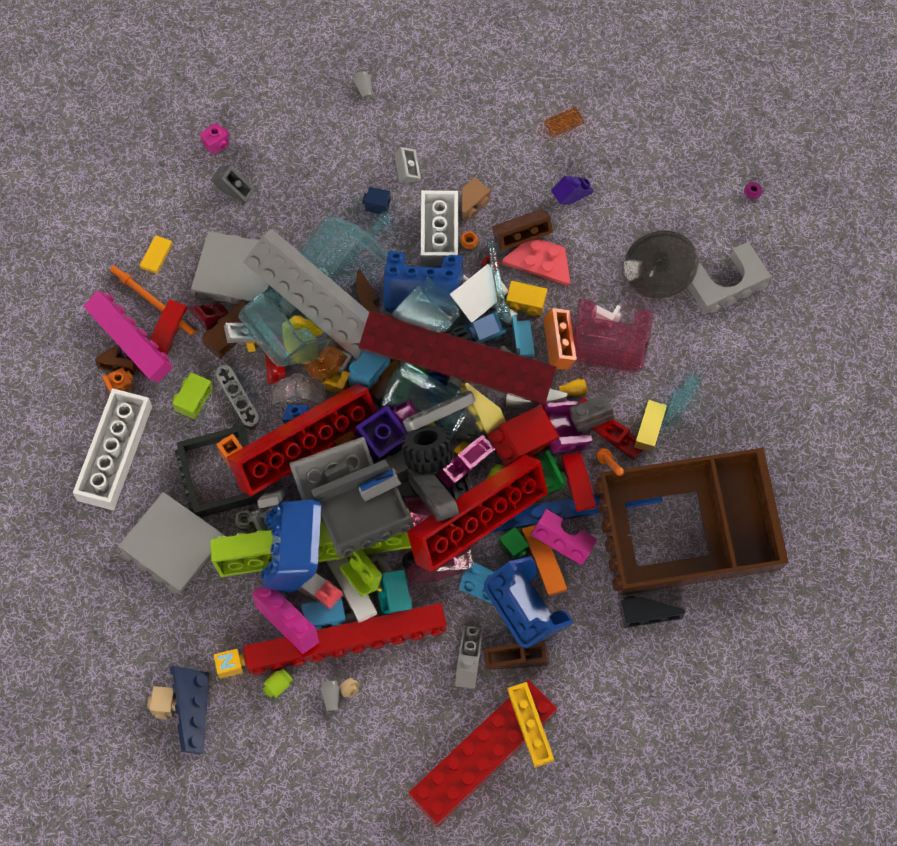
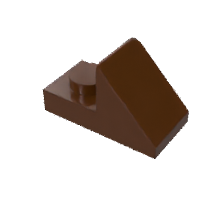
(111, 361)

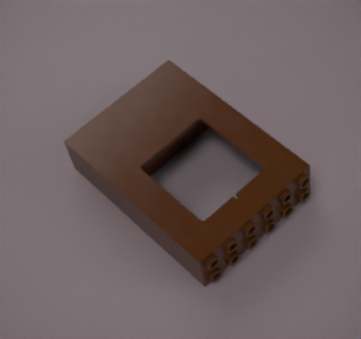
(735, 512)

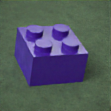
(382, 433)

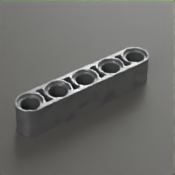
(433, 494)

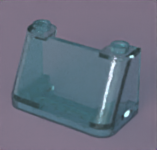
(428, 307)

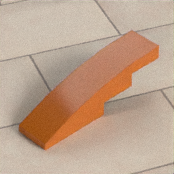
(546, 562)

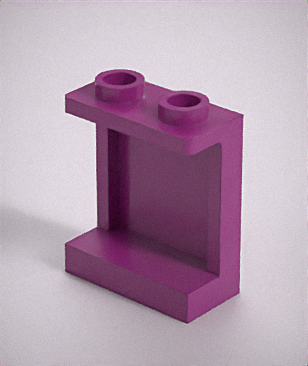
(561, 418)

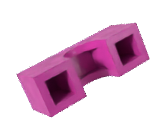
(575, 547)

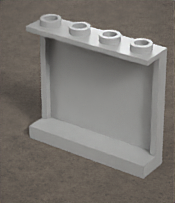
(221, 270)
(169, 543)

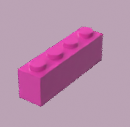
(286, 618)

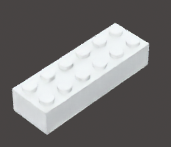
(112, 449)

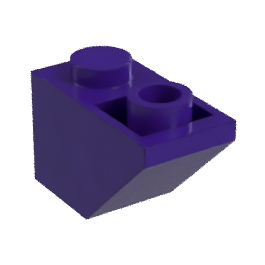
(571, 189)

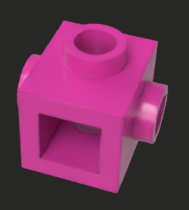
(215, 138)

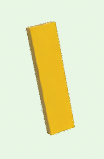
(530, 724)

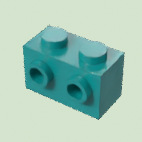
(394, 593)

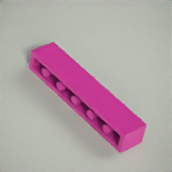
(128, 336)

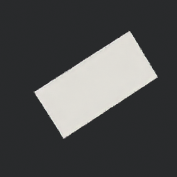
(477, 293)

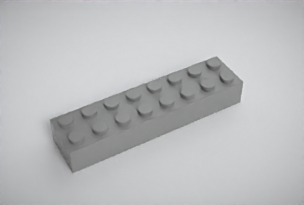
(309, 290)

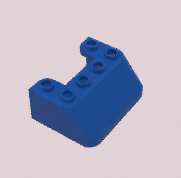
(402, 279)
(293, 546)

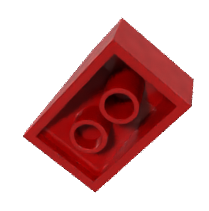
(523, 435)

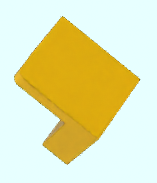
(337, 383)

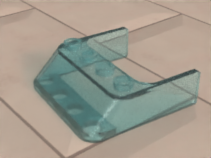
(334, 241)

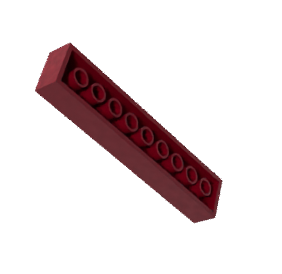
(457, 358)

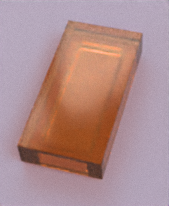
(564, 122)

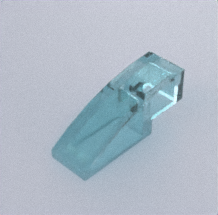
(682, 399)

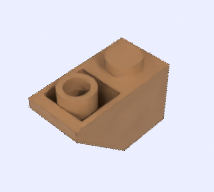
(473, 198)

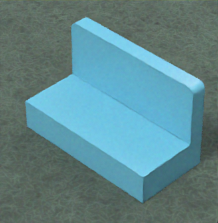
(522, 338)

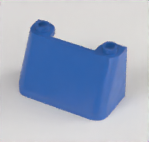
(521, 604)

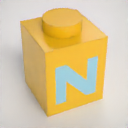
(229, 663)

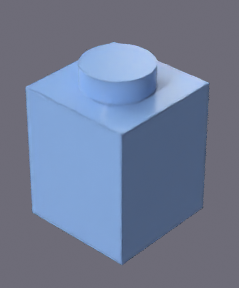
(483, 327)

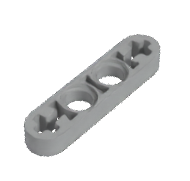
(240, 395)
(439, 411)

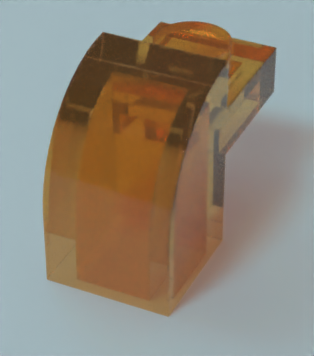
(326, 364)

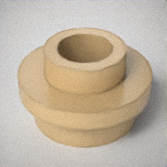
(349, 687)

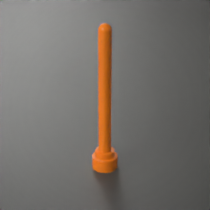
(604, 456)

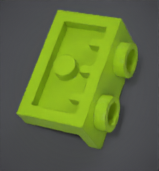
(361, 573)

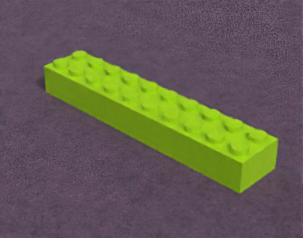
(251, 551)

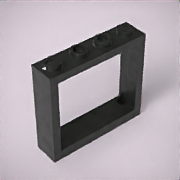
(220, 505)

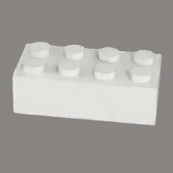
(438, 226)

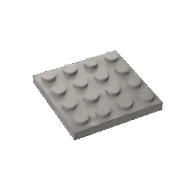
(310, 470)

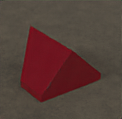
(208, 314)

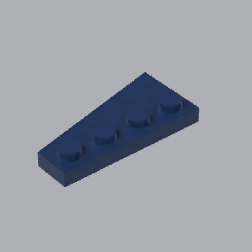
(191, 699)

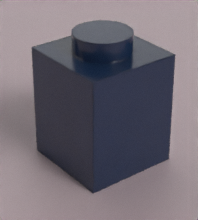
(376, 200)

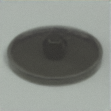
(661, 264)

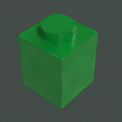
(514, 544)

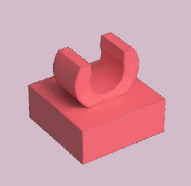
(328, 594)

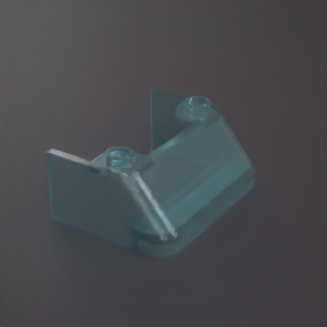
(276, 333)
(424, 392)

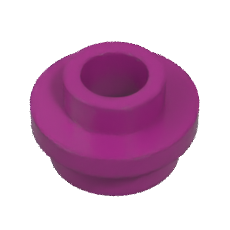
(753, 194)

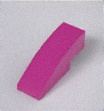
(465, 461)

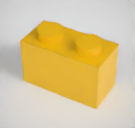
(526, 298)

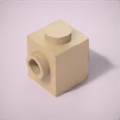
(162, 702)

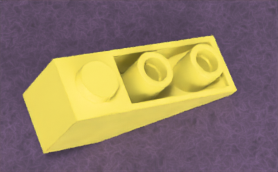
(485, 411)

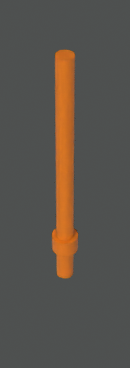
(126, 279)

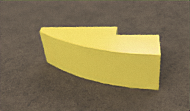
(650, 426)

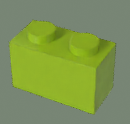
(192, 395)

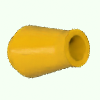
(574, 388)

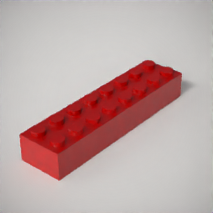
(310, 433)
(479, 513)
(475, 759)

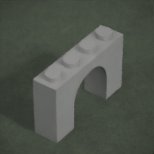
(753, 273)

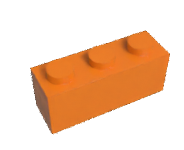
(559, 339)

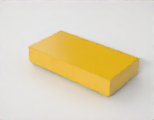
(156, 254)

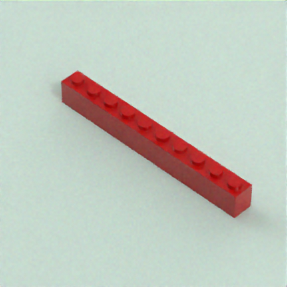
(347, 638)

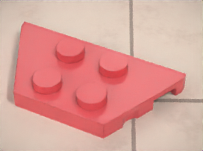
(540, 259)

